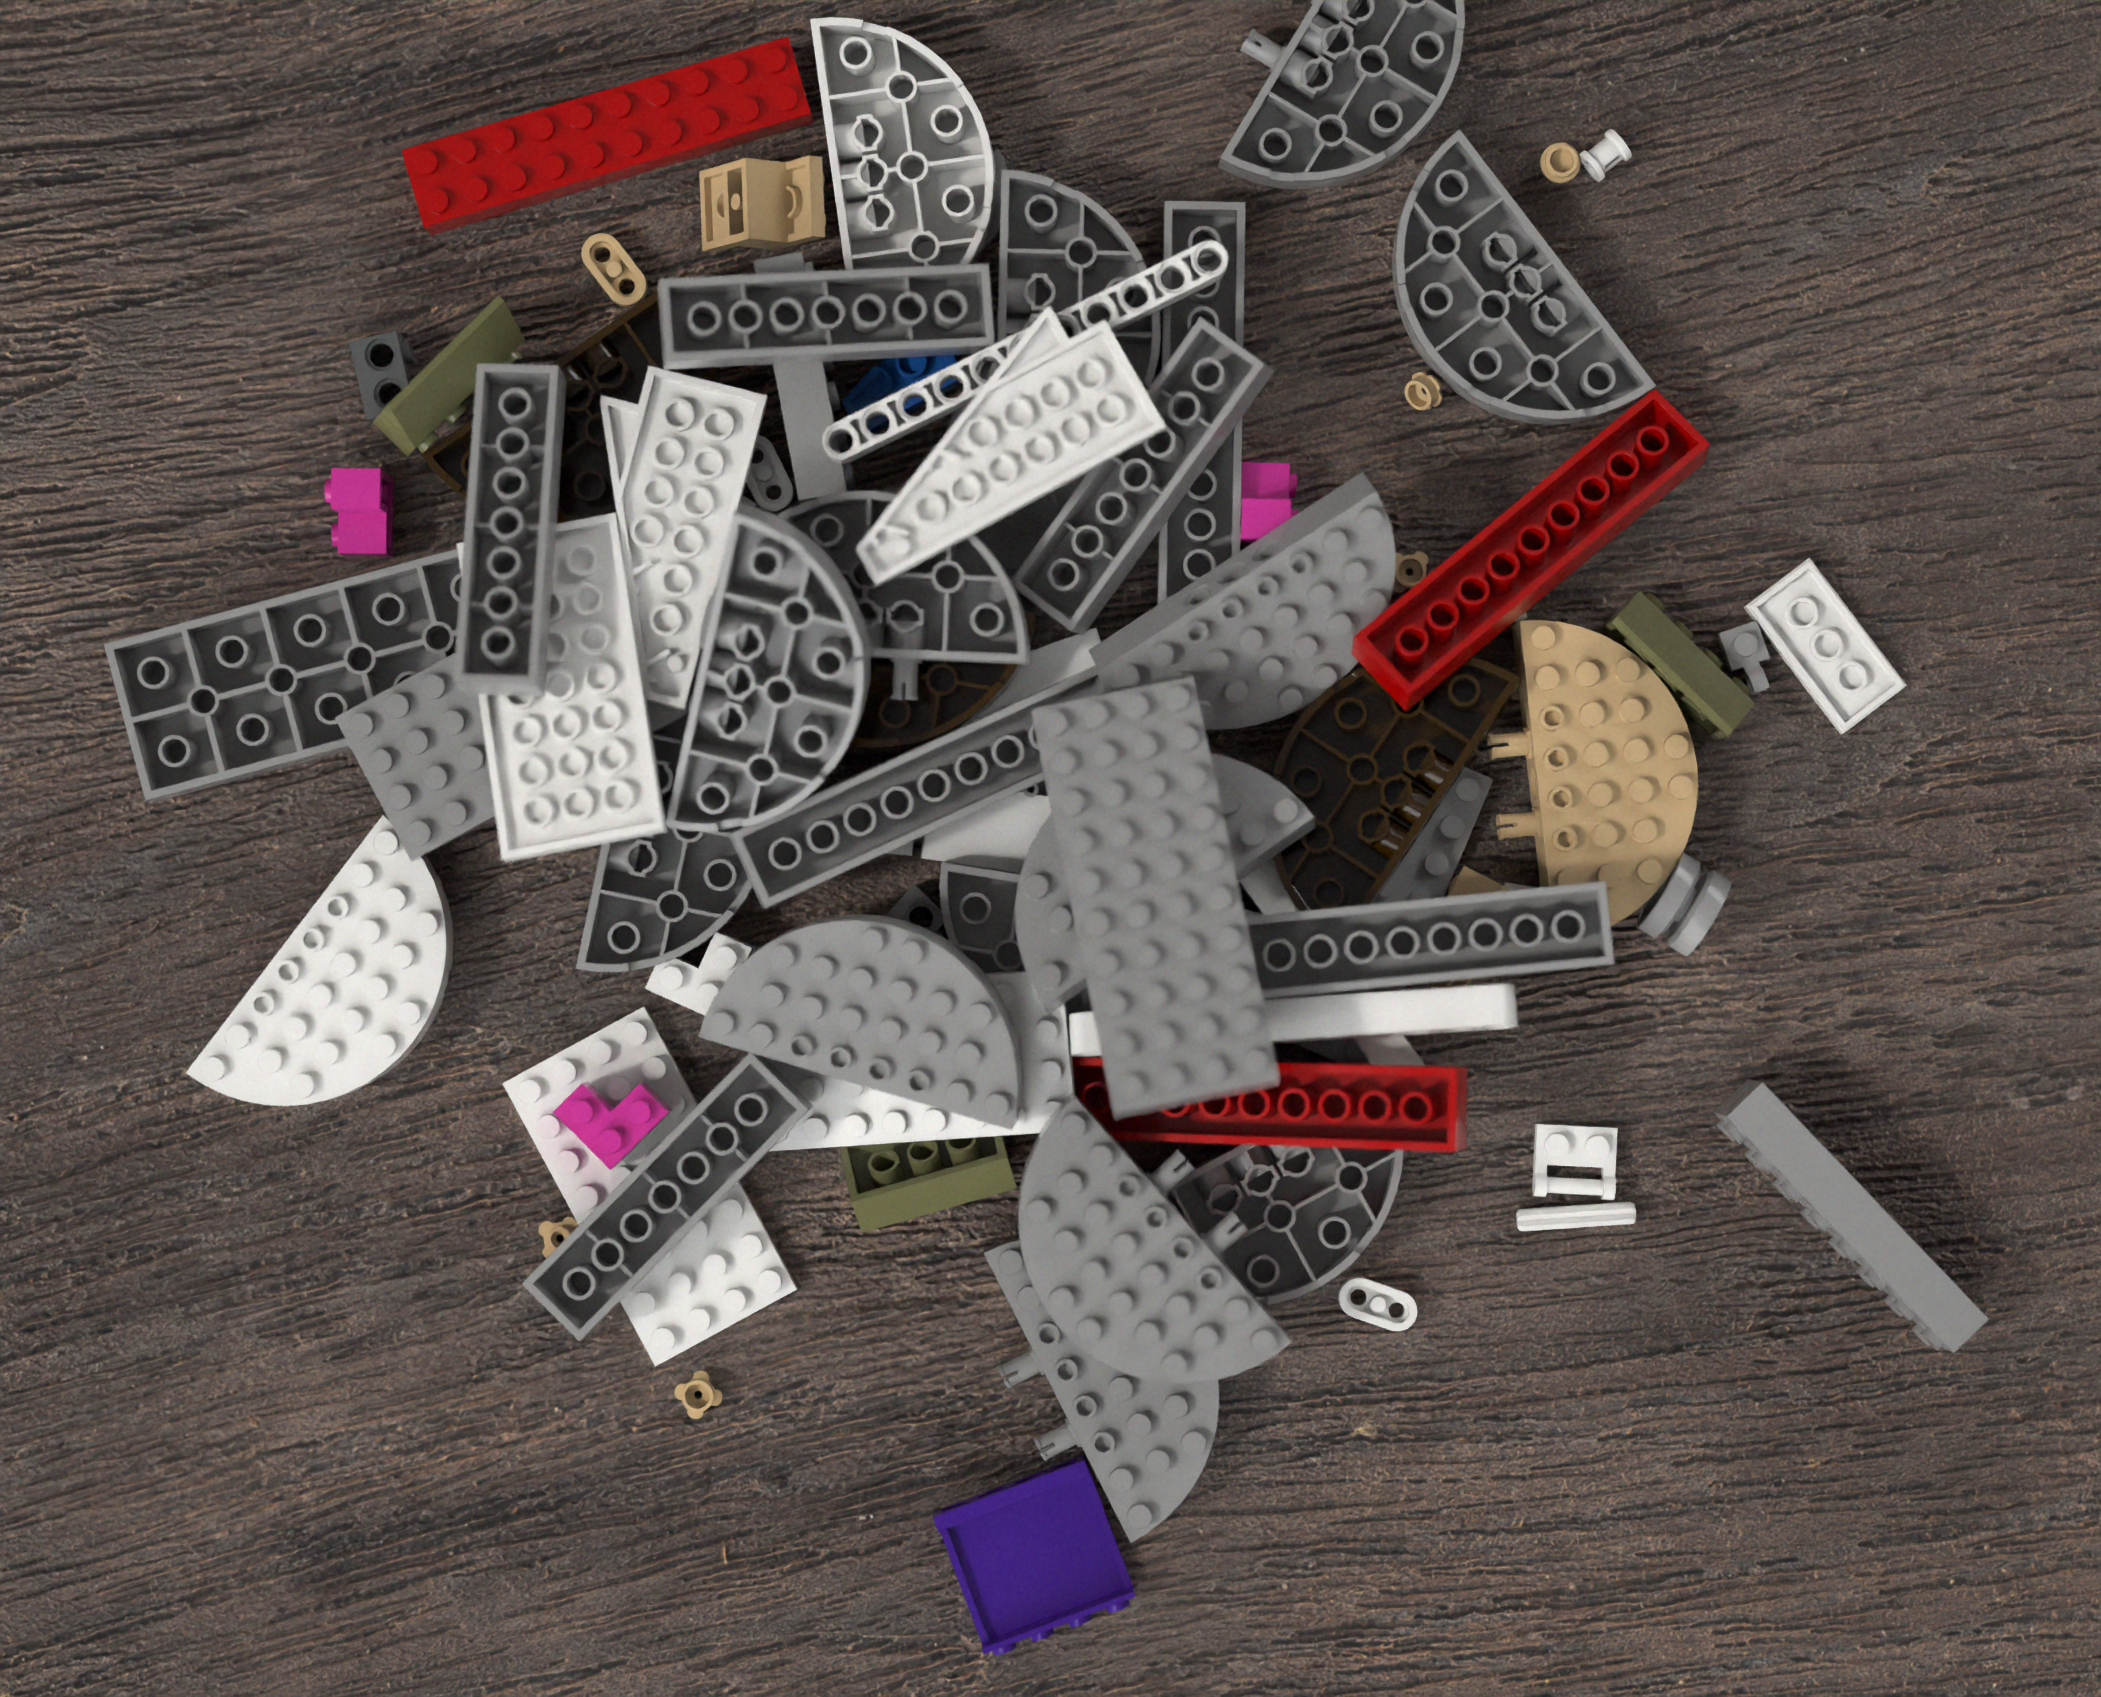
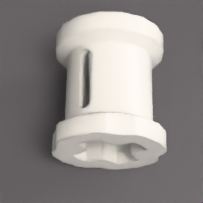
(1605, 155)

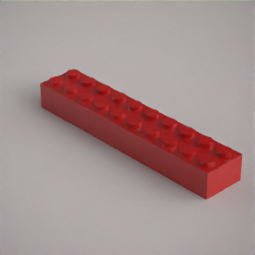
(607, 136)
(1529, 549)
(1309, 1108)

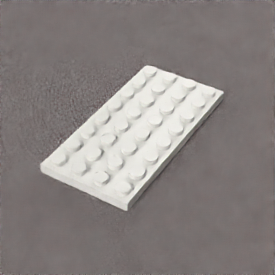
(583, 756)
(864, 1116)
(725, 1262)

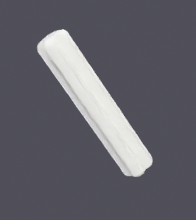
(1576, 1216)

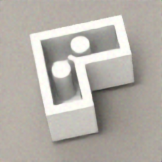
(698, 985)

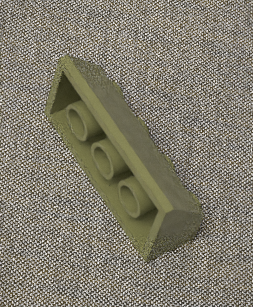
(449, 379)
(1685, 670)
(923, 1177)

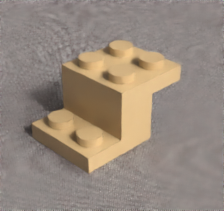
(762, 204)

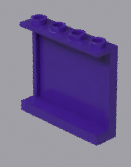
(1035, 1555)

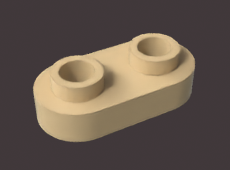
(615, 270)

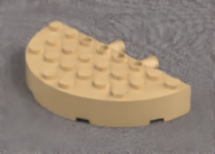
(1603, 764)

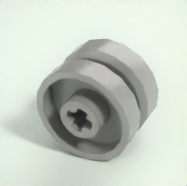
(1684, 905)

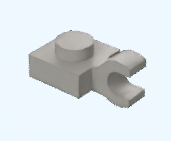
(1744, 650)

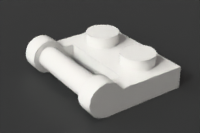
(1575, 1147)

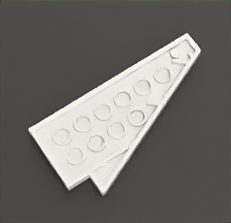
(1029, 430)
(675, 485)

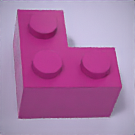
(1265, 499)
(364, 511)
(609, 1130)

